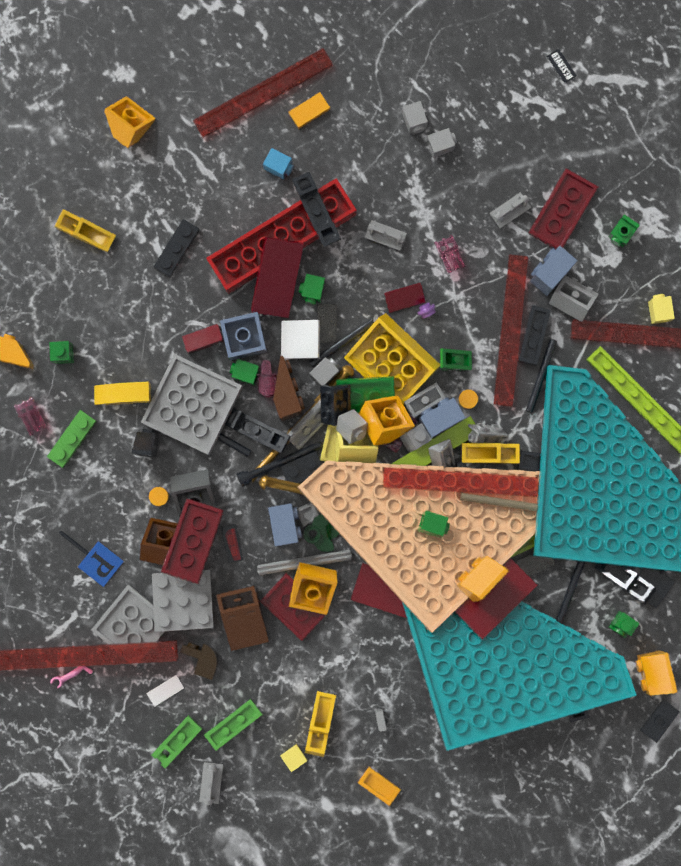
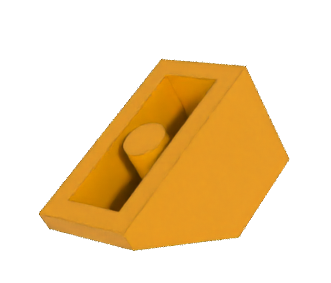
(13, 352)

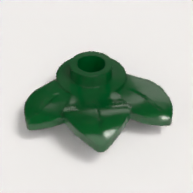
(324, 535)

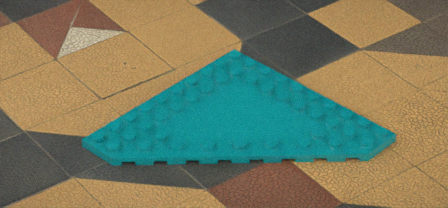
(601, 484)
(515, 676)

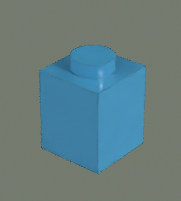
(278, 163)

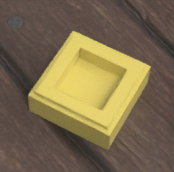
(293, 758)

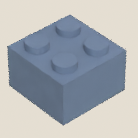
(549, 274)
(243, 336)
(441, 418)
(284, 524)

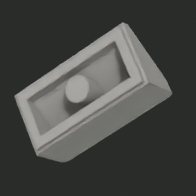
(423, 400)
(442, 454)

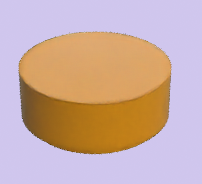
(468, 399)
(158, 496)

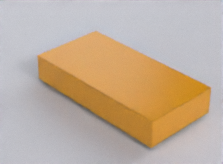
(309, 110)
(379, 786)

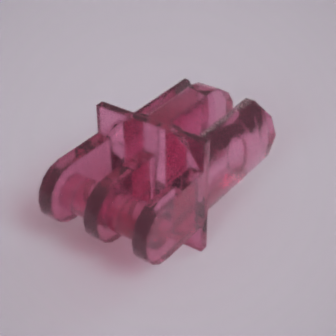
(449, 253)
(266, 380)
(30, 415)

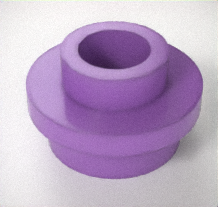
(426, 310)

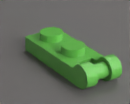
(177, 740)

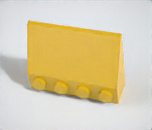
(392, 352)

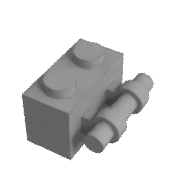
(573, 298)

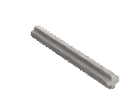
(312, 560)

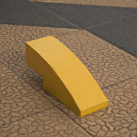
(84, 230)
(122, 393)
(490, 453)
(320, 724)

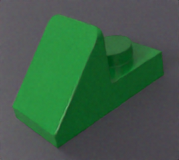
(455, 360)

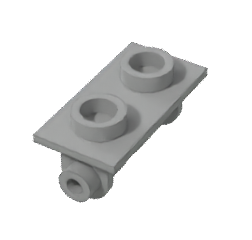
(510, 210)
(385, 235)
(492, 433)
(211, 783)

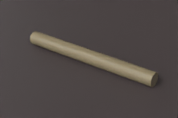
(498, 502)

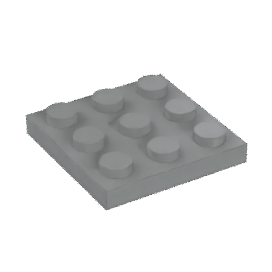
(181, 604)
(128, 620)

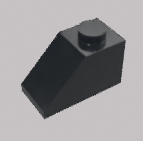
(145, 443)

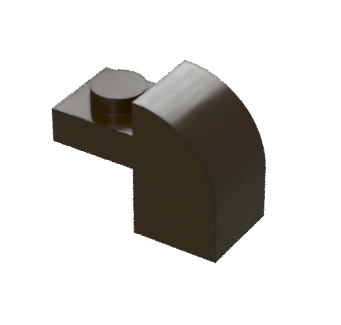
(207, 659)

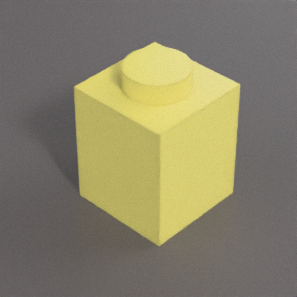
(661, 309)

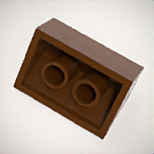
(157, 540)

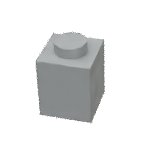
(414, 117)
(441, 142)
(325, 371)
(351, 426)
(415, 438)

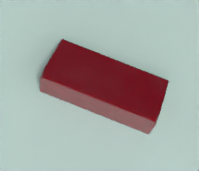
(404, 297)
(202, 339)

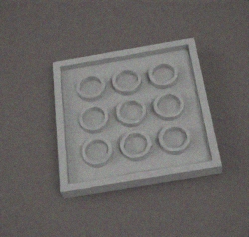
(192, 404)

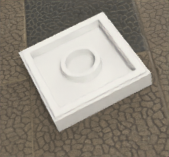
(300, 339)

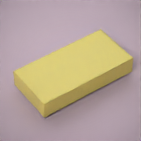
(328, 450)

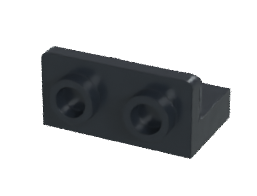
(334, 402)
(302, 468)

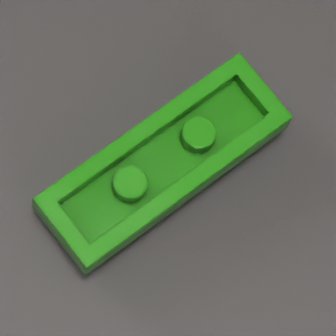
(71, 439)
(233, 724)

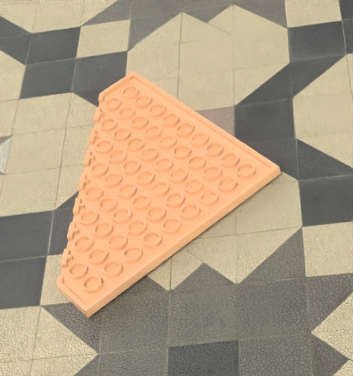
(385, 525)

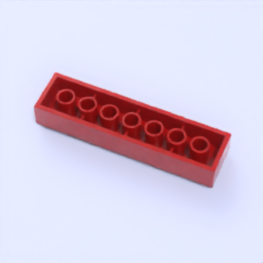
(241, 258)

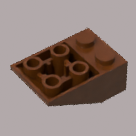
(285, 396)
(242, 618)

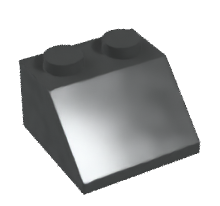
(192, 486)

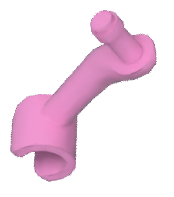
(73, 673)

